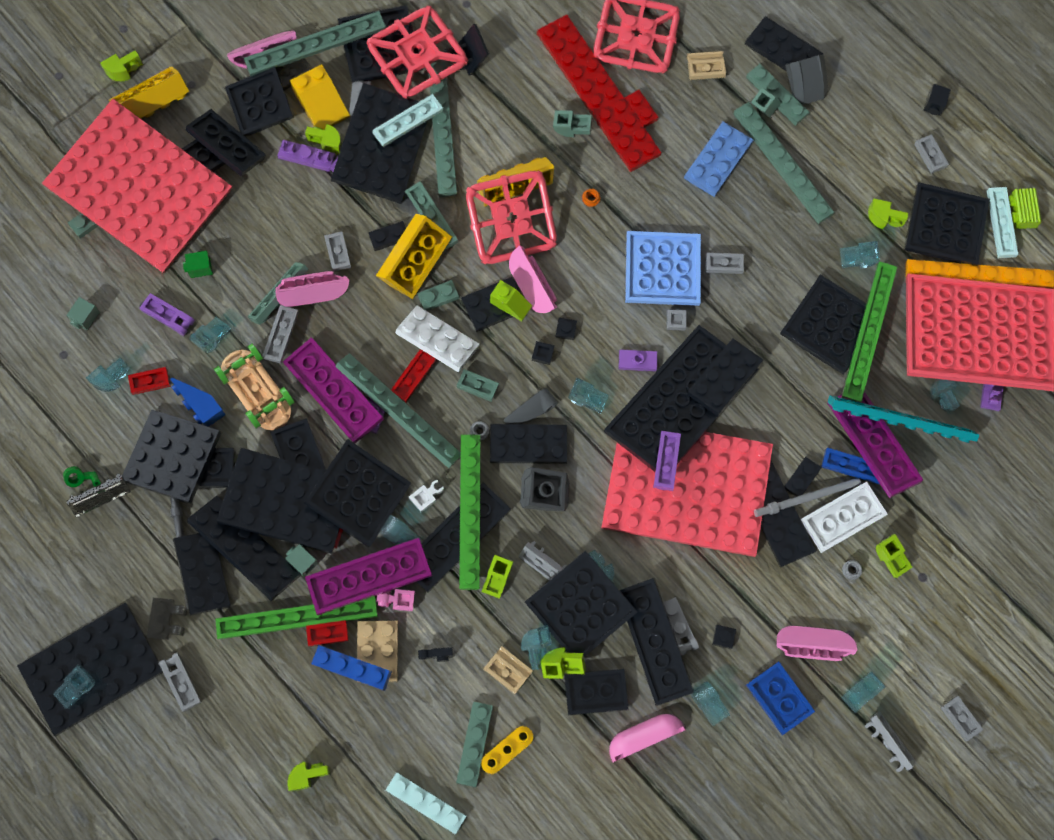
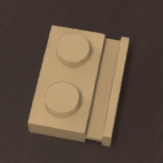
(706, 65)
(508, 670)

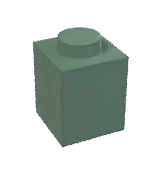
(765, 102)
(82, 314)
(301, 560)

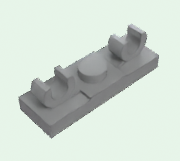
(280, 334)
(540, 561)
(892, 742)

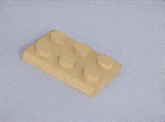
(379, 645)

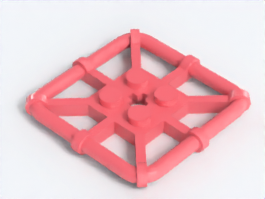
(644, 41)
(415, 62)
(500, 211)

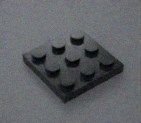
(259, 102)

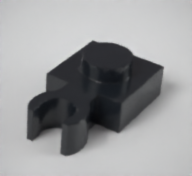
(440, 654)

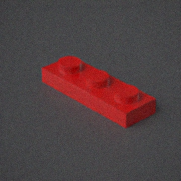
(413, 375)

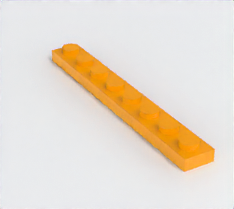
(984, 273)

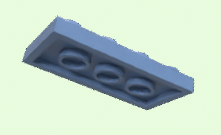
(718, 159)

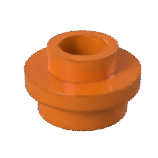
(591, 193)

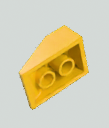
(319, 97)

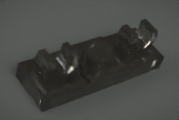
(98, 495)

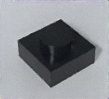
(566, 328)
(543, 353)
(724, 636)

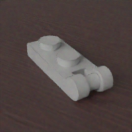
(680, 626)
(180, 683)

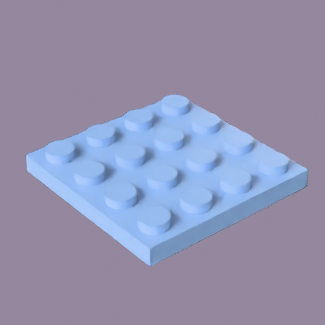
(663, 268)

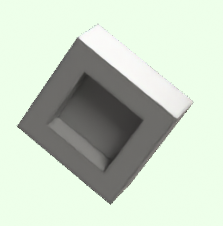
(676, 320)

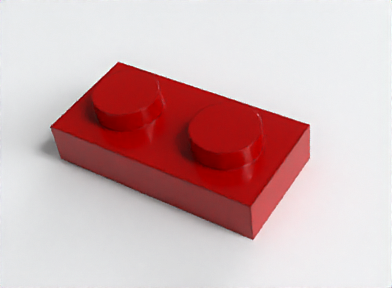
(641, 108)
(149, 380)
(327, 633)

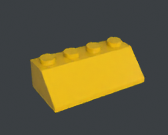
(153, 93)
(517, 188)
(414, 255)

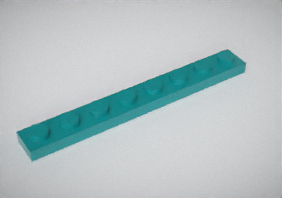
(910, 421)

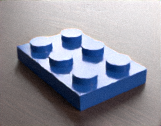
(780, 698)

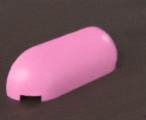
(237, 56)
(532, 281)
(311, 288)
(815, 643)
(644, 735)

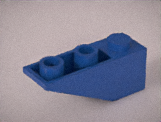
(203, 404)

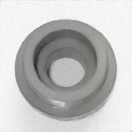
(480, 425)
(857, 567)

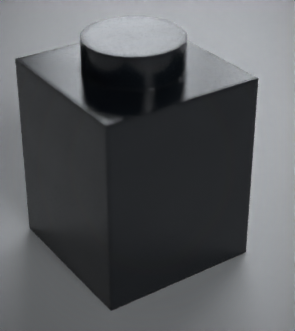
(937, 99)

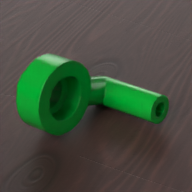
(80, 477)

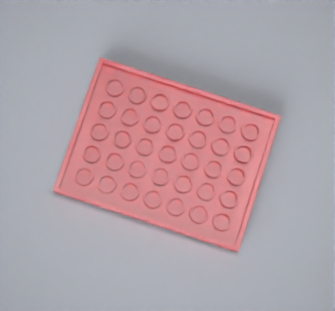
(137, 185)
(980, 332)
(711, 498)

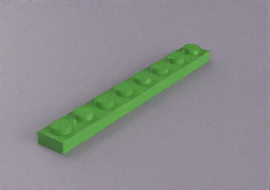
(869, 332)
(470, 513)
(291, 619)

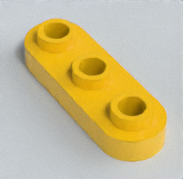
(502, 758)

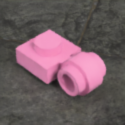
(402, 600)

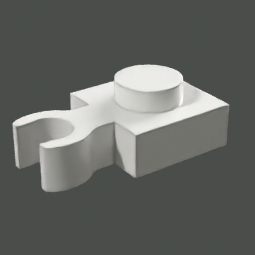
(424, 497)

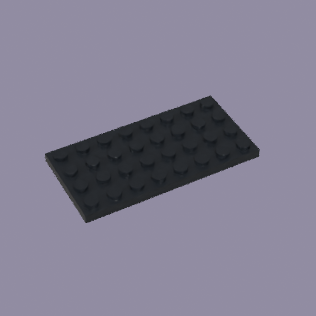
(665, 404)

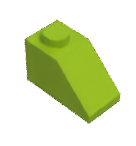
(510, 300)

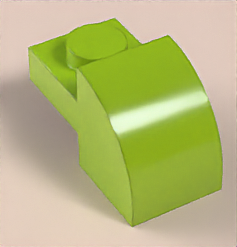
(118, 69)
(327, 138)
(881, 214)
(893, 555)
(497, 576)
(558, 663)
(300, 775)

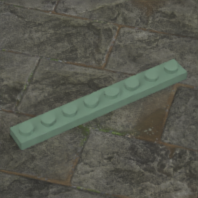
(315, 43)
(443, 137)
(783, 163)
(398, 410)

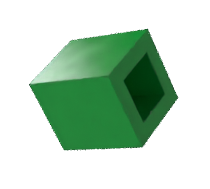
(198, 264)

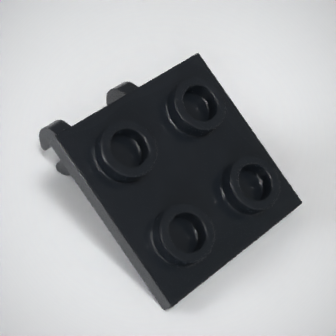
(474, 48)

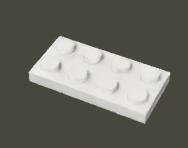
(437, 338)
(843, 517)

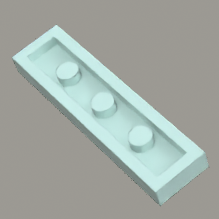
(407, 120)
(1002, 222)
(426, 803)

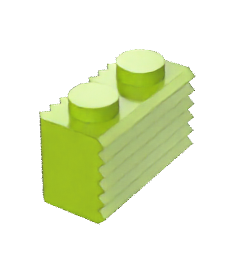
(1025, 208)

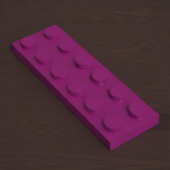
(333, 390)
(880, 451)
(368, 576)

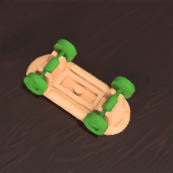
(264, 401)

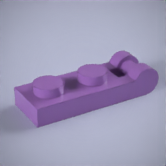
(166, 314)

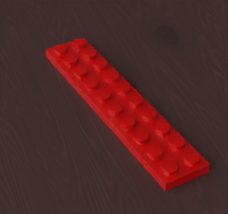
(599, 93)

